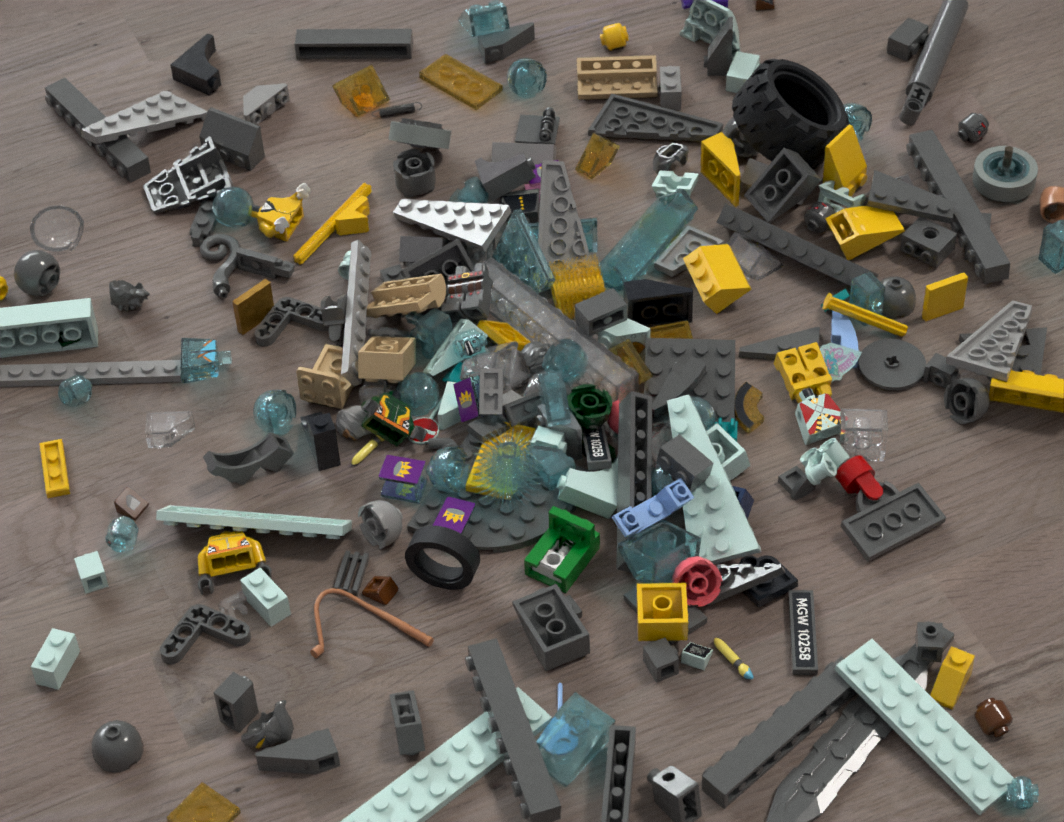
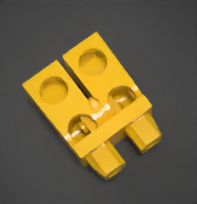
(803, 371)

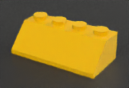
(1029, 390)

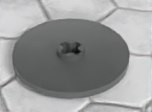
(906, 368)

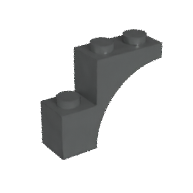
(239, 466)

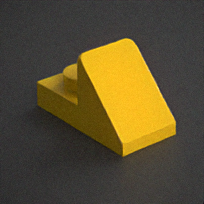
(354, 218)

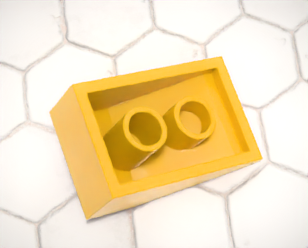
(845, 162)
(721, 166)

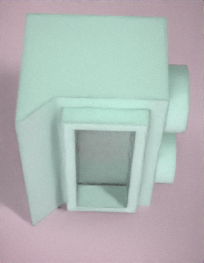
(839, 198)

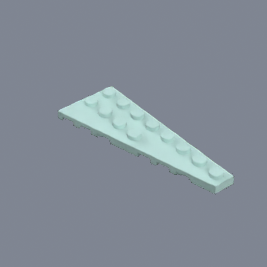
(715, 509)

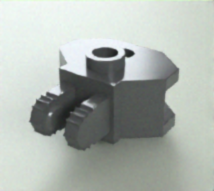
(334, 317)

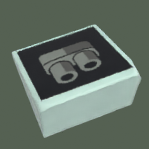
(696, 655)

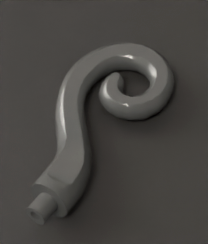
(220, 279)

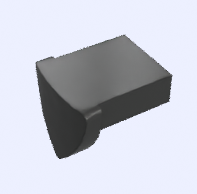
(796, 483)

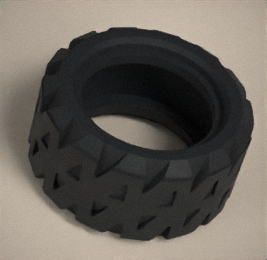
(790, 110)

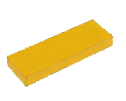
(54, 468)

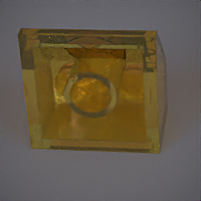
(361, 91)

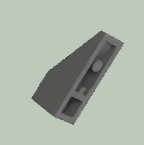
(503, 43)
(720, 51)
(407, 723)

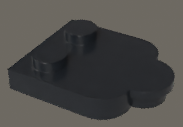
(771, 589)

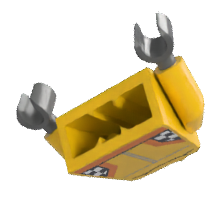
(229, 554)

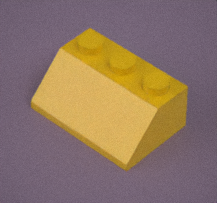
(717, 275)

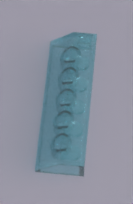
(647, 239)

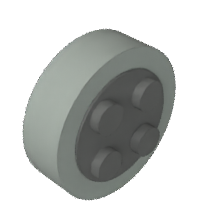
(420, 134)

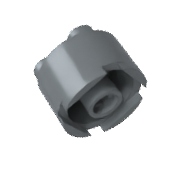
(414, 173)

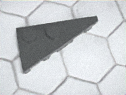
(769, 348)
(744, 576)

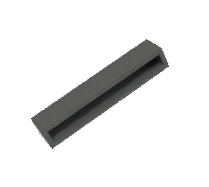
(354, 44)

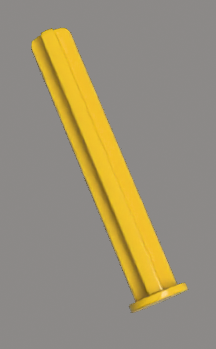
(864, 315)

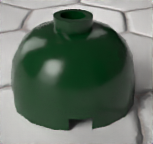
(589, 406)

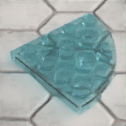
(522, 254)

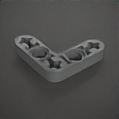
(287, 310)
(199, 625)

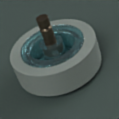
(1005, 173)

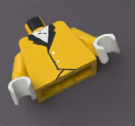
(281, 215)

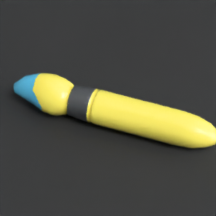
(367, 449)
(743, 669)

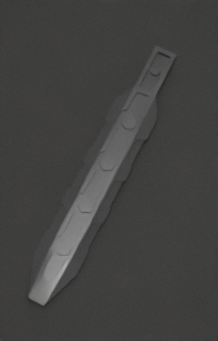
(839, 752)

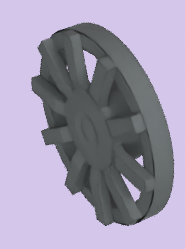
(391, 332)

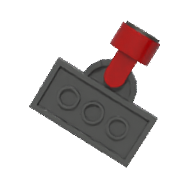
(884, 514)

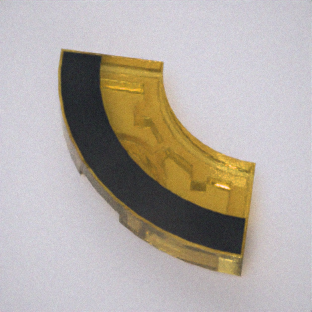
(746, 407)

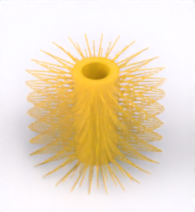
(573, 290)

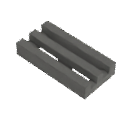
(355, 558)

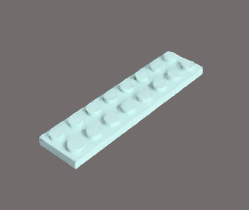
(261, 521)
(925, 726)

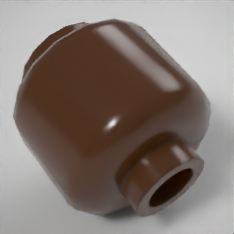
(993, 717)

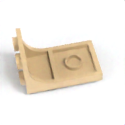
(324, 382)

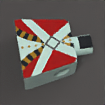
(817, 416)

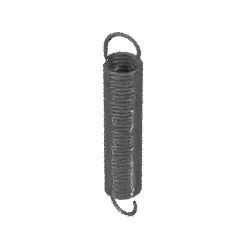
(393, 110)

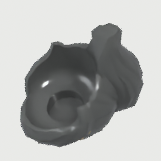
(270, 728)

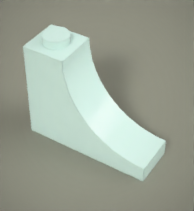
(591, 490)

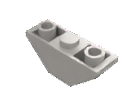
(264, 101)

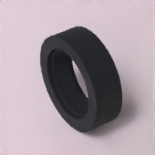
(450, 542)

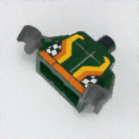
(391, 418)

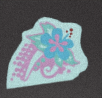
(839, 359)

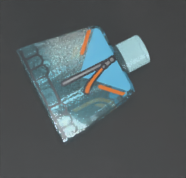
(201, 359)

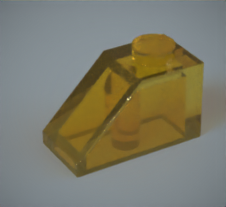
(597, 156)

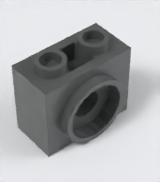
(928, 241)

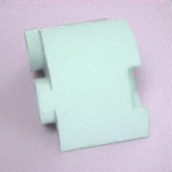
(669, 182)

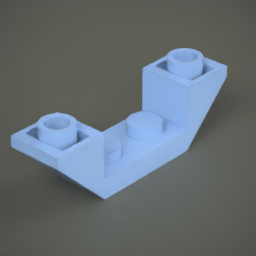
(653, 510)

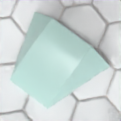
(706, 21)

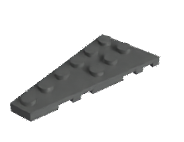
(637, 119)

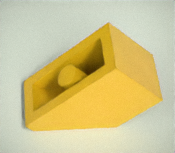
(952, 677)

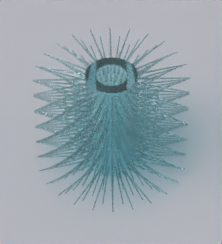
(507, 464)

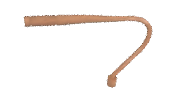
(403, 626)

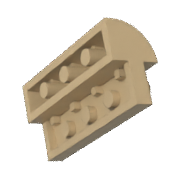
(617, 75)
(407, 296)

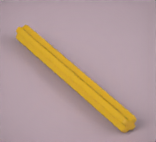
(328, 227)

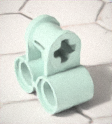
(823, 461)

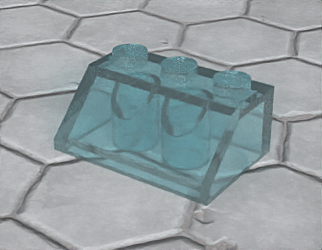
(658, 551)

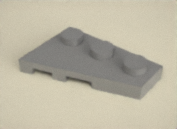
(672, 261)

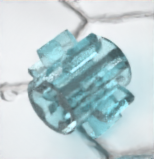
(1022, 792)

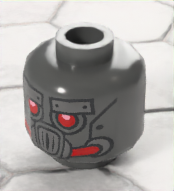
(973, 127)
(816, 216)

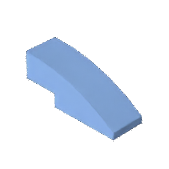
(843, 332)

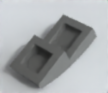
(487, 423)

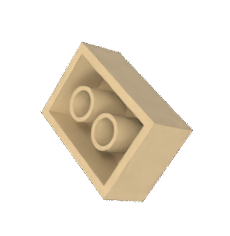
(386, 358)

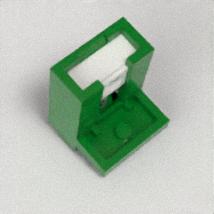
(562, 550)

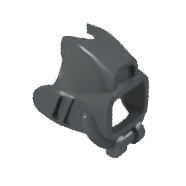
(662, 157)

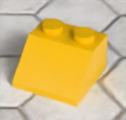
(662, 611)

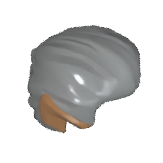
(350, 421)

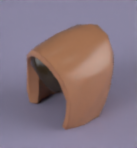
(1052, 204)

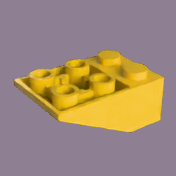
(863, 228)

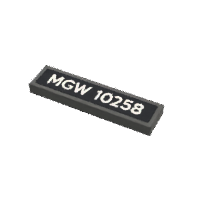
(596, 448)
(803, 632)

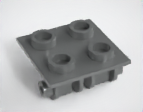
(538, 128)

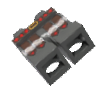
(468, 292)

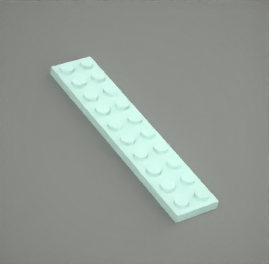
(444, 772)

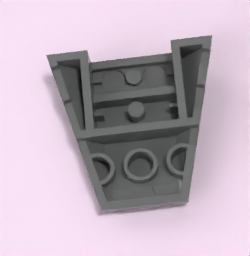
(190, 180)

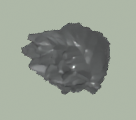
(126, 295)
(534, 355)

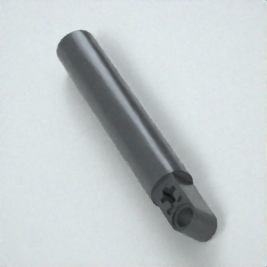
(933, 58)

